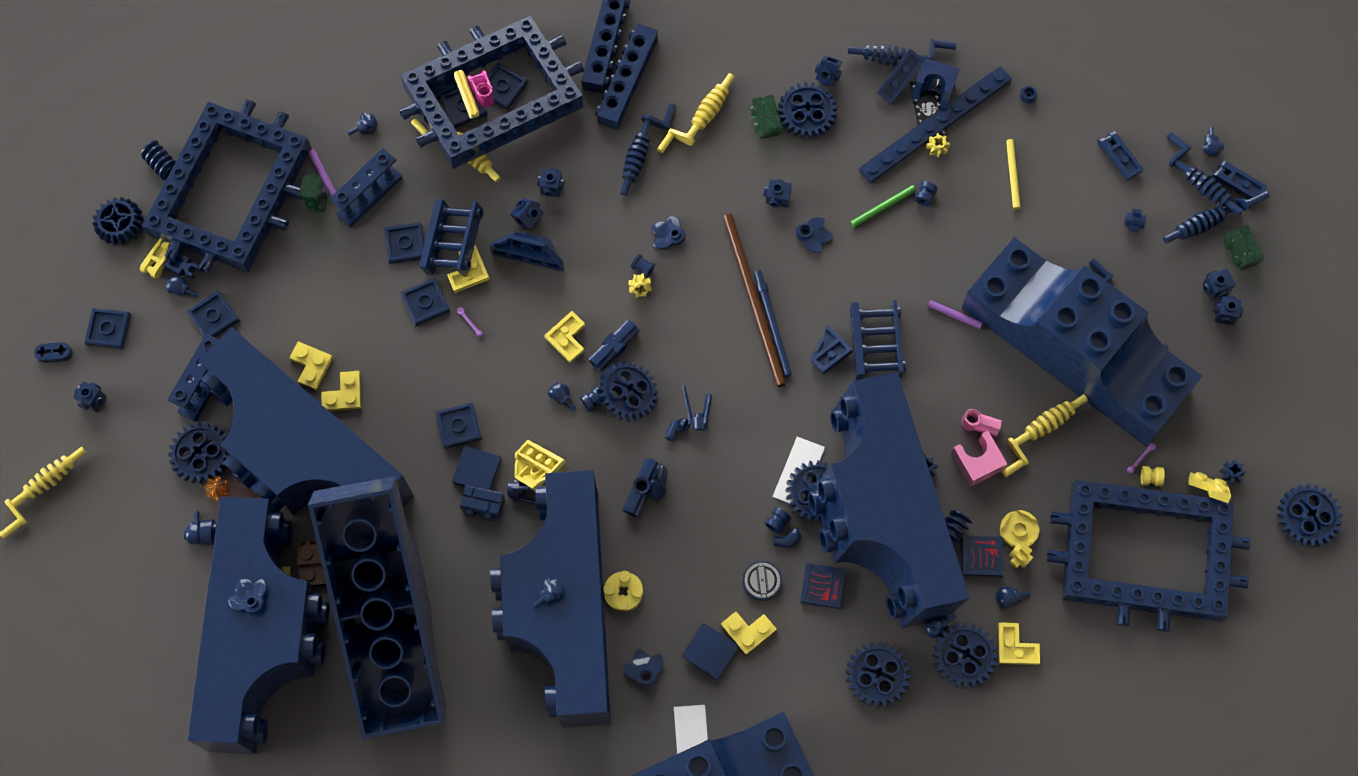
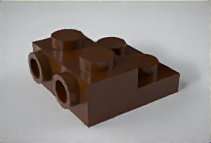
(310, 564)

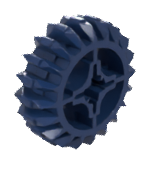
(110, 214)

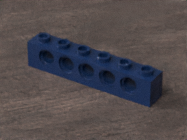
(598, 81)
(613, 116)

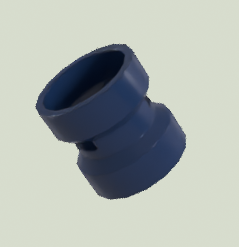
(926, 193)
(591, 400)
(778, 519)

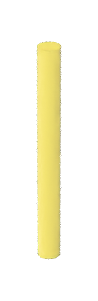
(1013, 174)

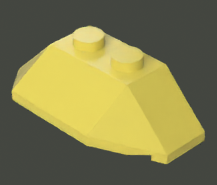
(534, 462)

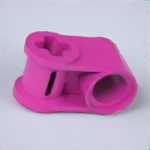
(482, 89)

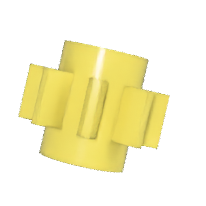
(938, 145)
(640, 285)
(1020, 556)

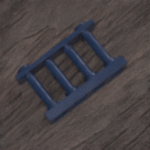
(366, 187)
(438, 228)
(860, 332)
(190, 391)

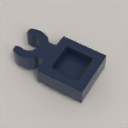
(181, 265)

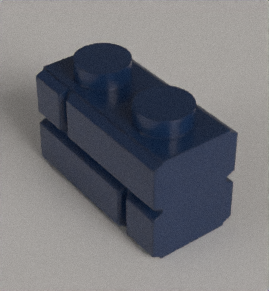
(482, 502)

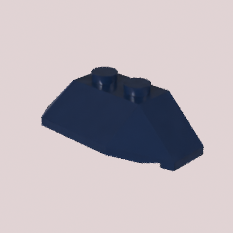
(528, 249)

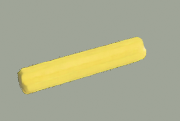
(466, 94)

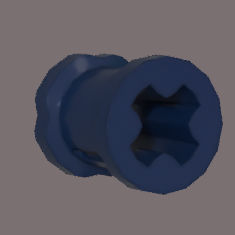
(643, 265)

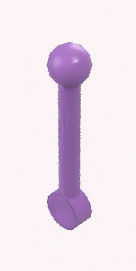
(461, 312)
(1151, 446)

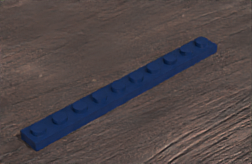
(935, 124)

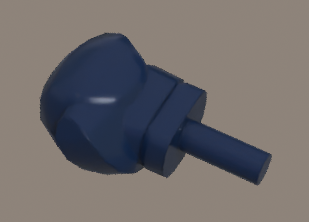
(366, 124)
(1211, 144)
(179, 287)
(559, 393)
(192, 532)
(551, 592)
(1008, 596)
(935, 628)

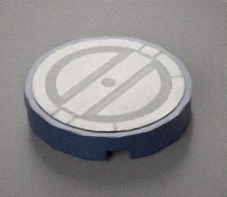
(762, 580)

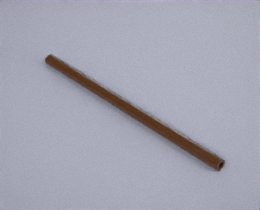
(754, 300)

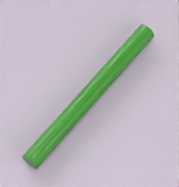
(883, 206)

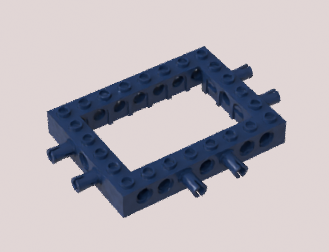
(508, 127)
(263, 215)
(1125, 596)

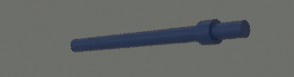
(762, 289)

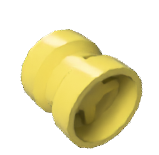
(1154, 476)

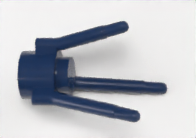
(700, 421)
(516, 490)

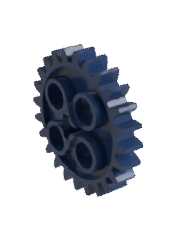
(806, 95)
(620, 403)
(187, 442)
(799, 486)
(1295, 523)
(956, 671)
(872, 691)

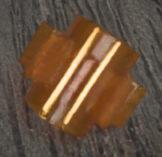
(216, 488)

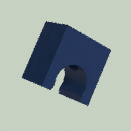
(937, 78)

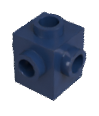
(828, 70)
(551, 182)
(778, 193)
(527, 213)
(1218, 283)
(1228, 310)
(89, 396)

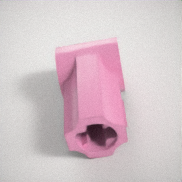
(982, 423)

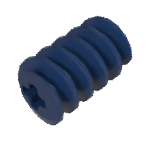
(158, 159)
(955, 523)

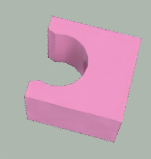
(983, 467)

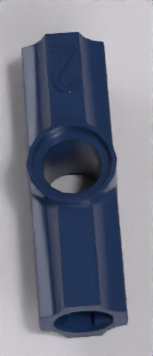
(614, 345)
(637, 498)

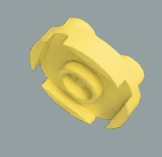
(623, 603)

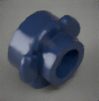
(1028, 90)

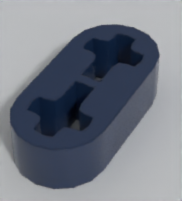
(53, 355)

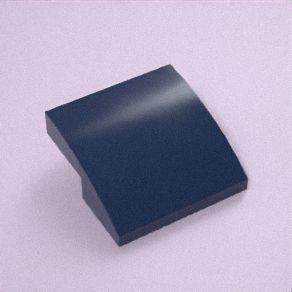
(709, 651)

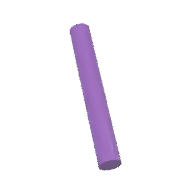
(323, 174)
(955, 314)

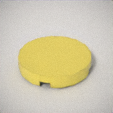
(1019, 528)

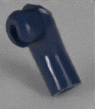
(675, 427)
(790, 540)

